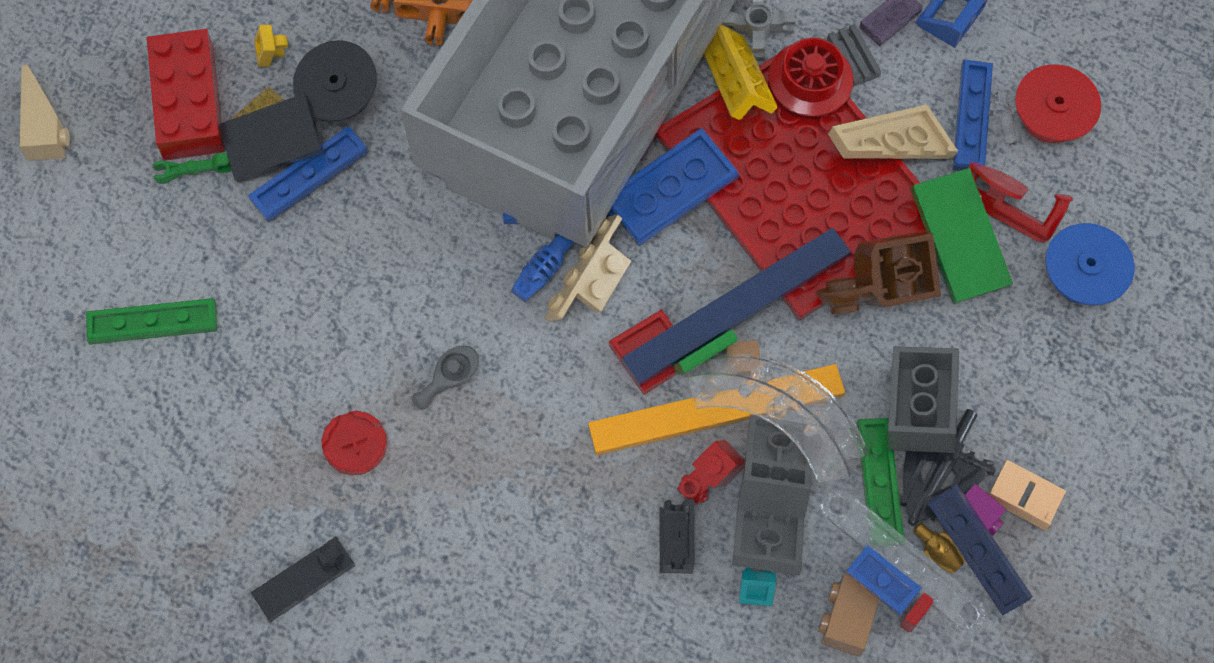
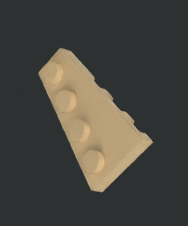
(898, 135)

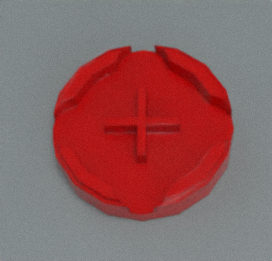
(354, 443)

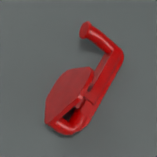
(1004, 185)

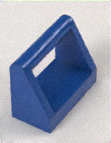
(947, 31)
(883, 580)

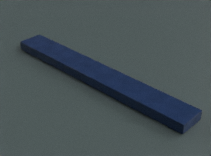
(735, 306)

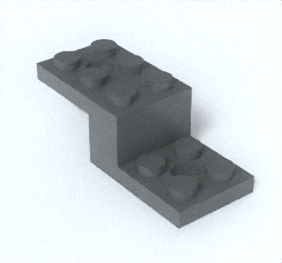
(771, 501)

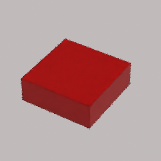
(917, 613)

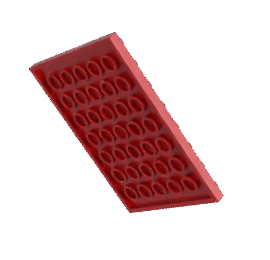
(798, 185)

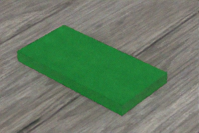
(962, 236)

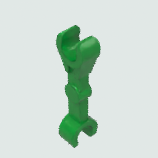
(218, 163)

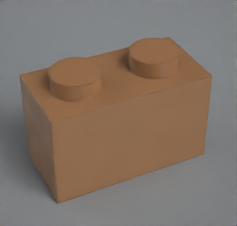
(850, 617)

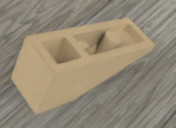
(40, 128)

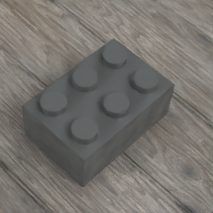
(924, 399)

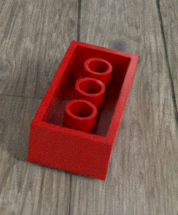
(185, 94)

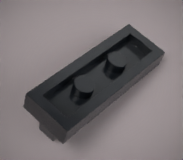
(303, 579)

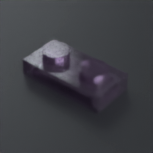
(889, 19)

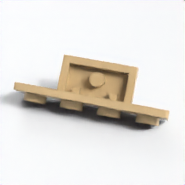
(593, 275)

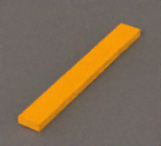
(681, 418)

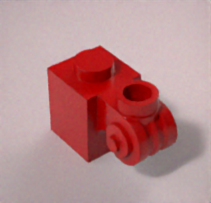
(714, 469)

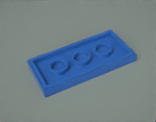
(672, 186)

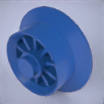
(1089, 264)

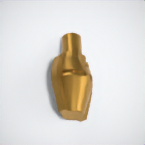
(940, 548)

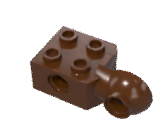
(886, 274)

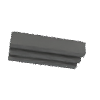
(863, 49)

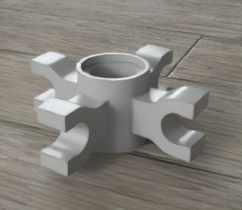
(781, 22)

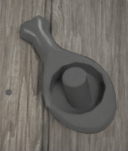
(452, 370)

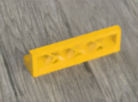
(738, 73)

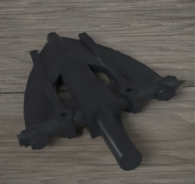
(964, 465)

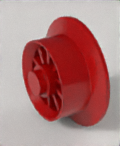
(811, 77)
(1057, 103)

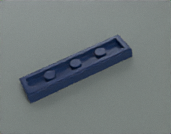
(979, 549)

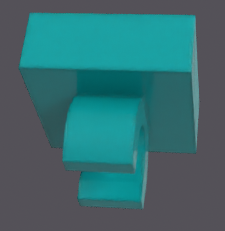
(757, 587)

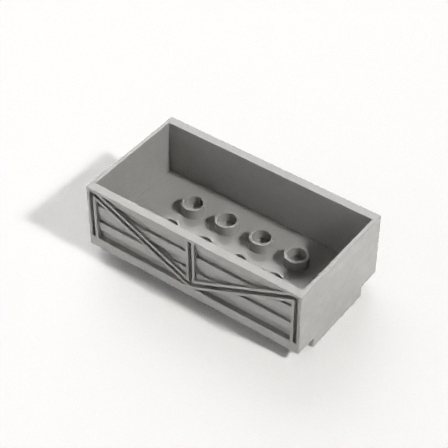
(554, 102)

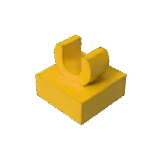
(268, 46)

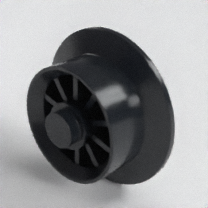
(336, 79)

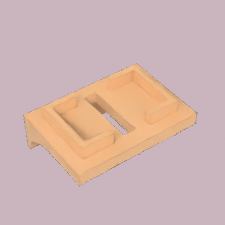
(1041, 503)

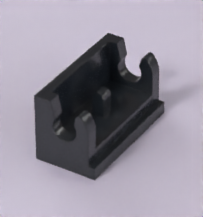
(676, 537)

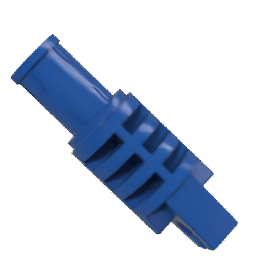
(541, 268)

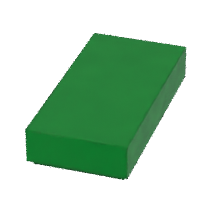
(705, 353)

